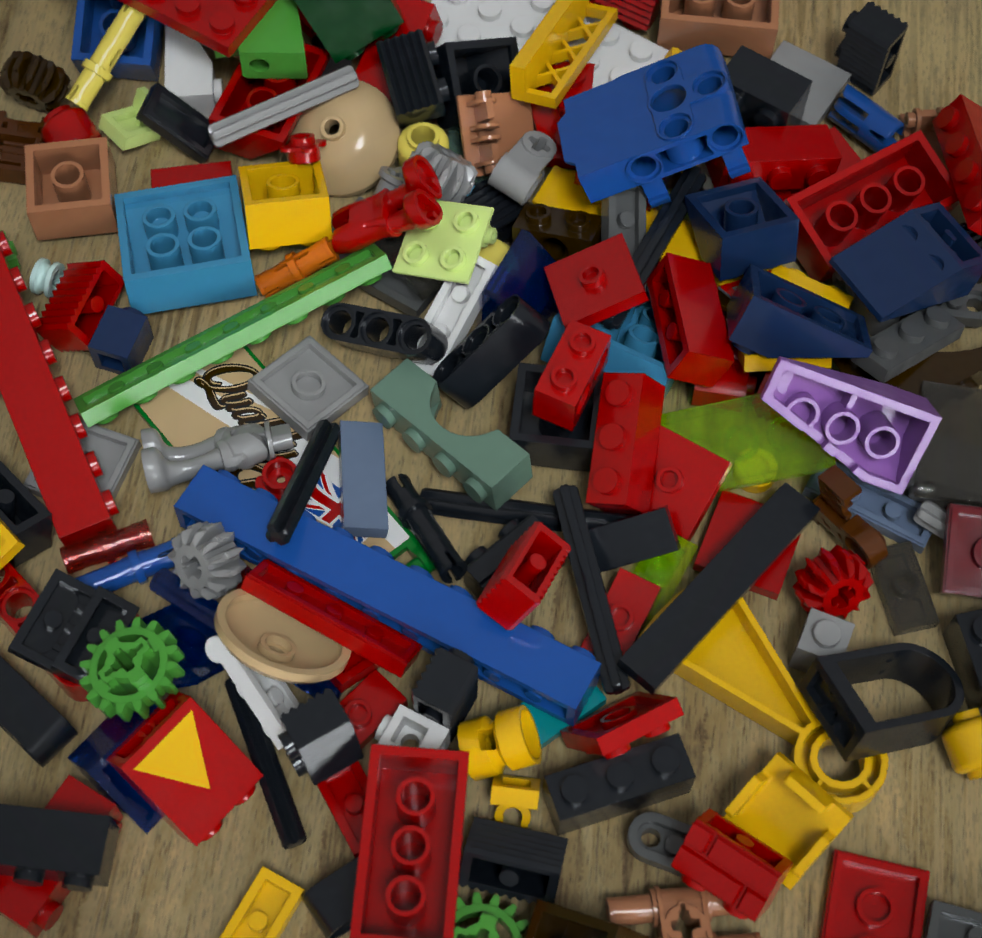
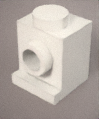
(411, 725)

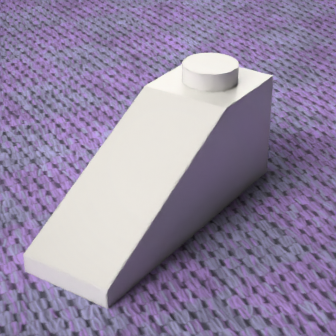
(190, 72)

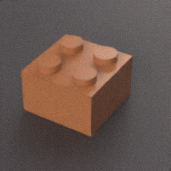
(71, 188)

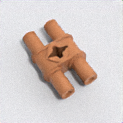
(663, 908)

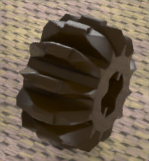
(34, 81)

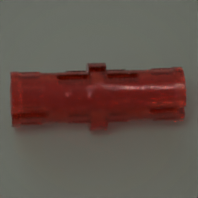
(106, 546)

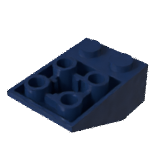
(911, 263)

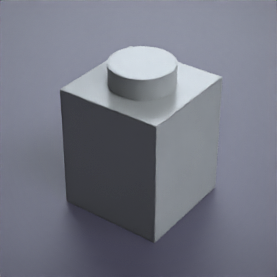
(819, 637)

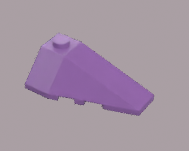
(858, 420)

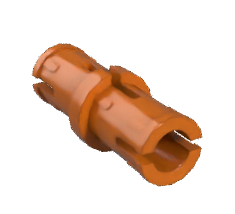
(296, 267)

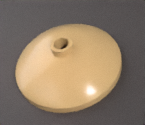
(360, 146)
(275, 642)

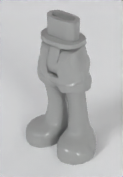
(227, 450)

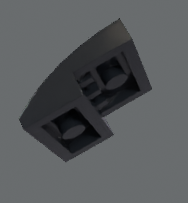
(67, 621)

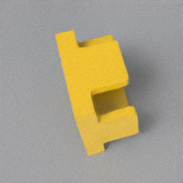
(789, 814)

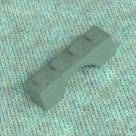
(485, 464)

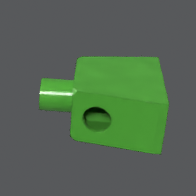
(274, 46)

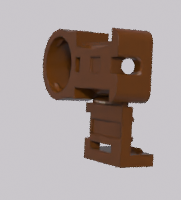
(14, 137)
(854, 533)

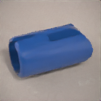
(865, 119)

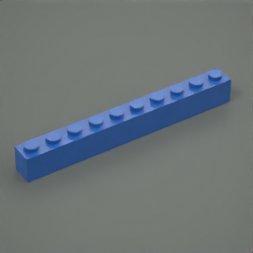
(406, 598)

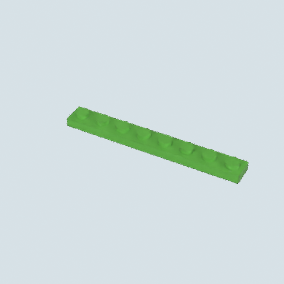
(221, 340)

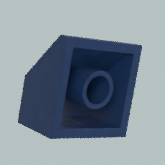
(742, 227)

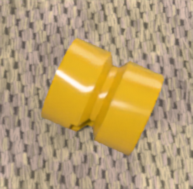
(501, 742)

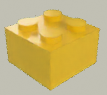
(284, 204)

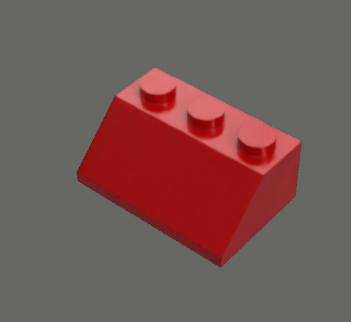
(247, 92)

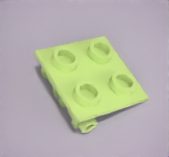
(449, 248)

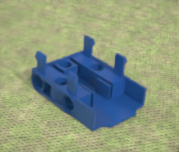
(654, 125)

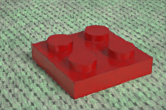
(617, 725)

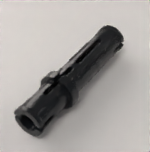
(417, 516)

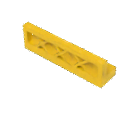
(550, 46)

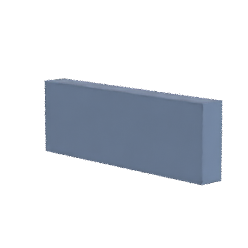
(363, 479)
(882, 509)

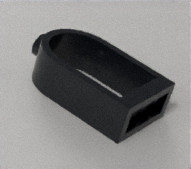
(847, 720)

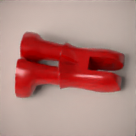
(390, 212)

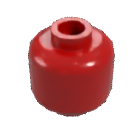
(68, 124)

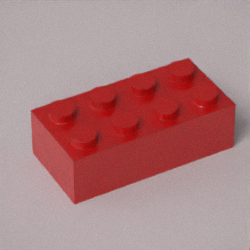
(866, 198)
(410, 843)

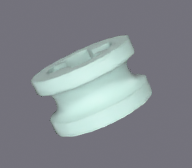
(45, 277)

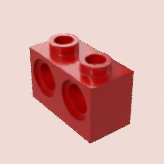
(571, 375)

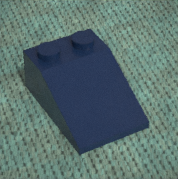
(791, 322)

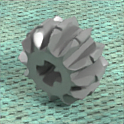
(452, 170)
(207, 560)

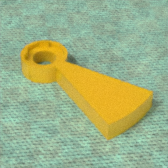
(747, 675)

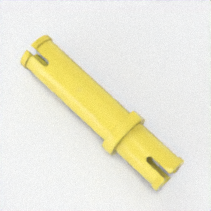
(101, 63)

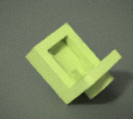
(125, 128)

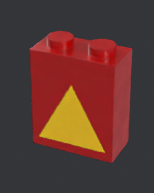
(186, 768)

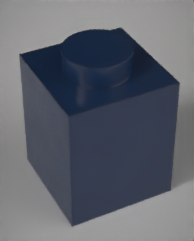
(120, 339)

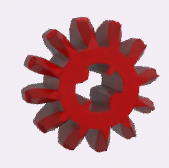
(833, 582)

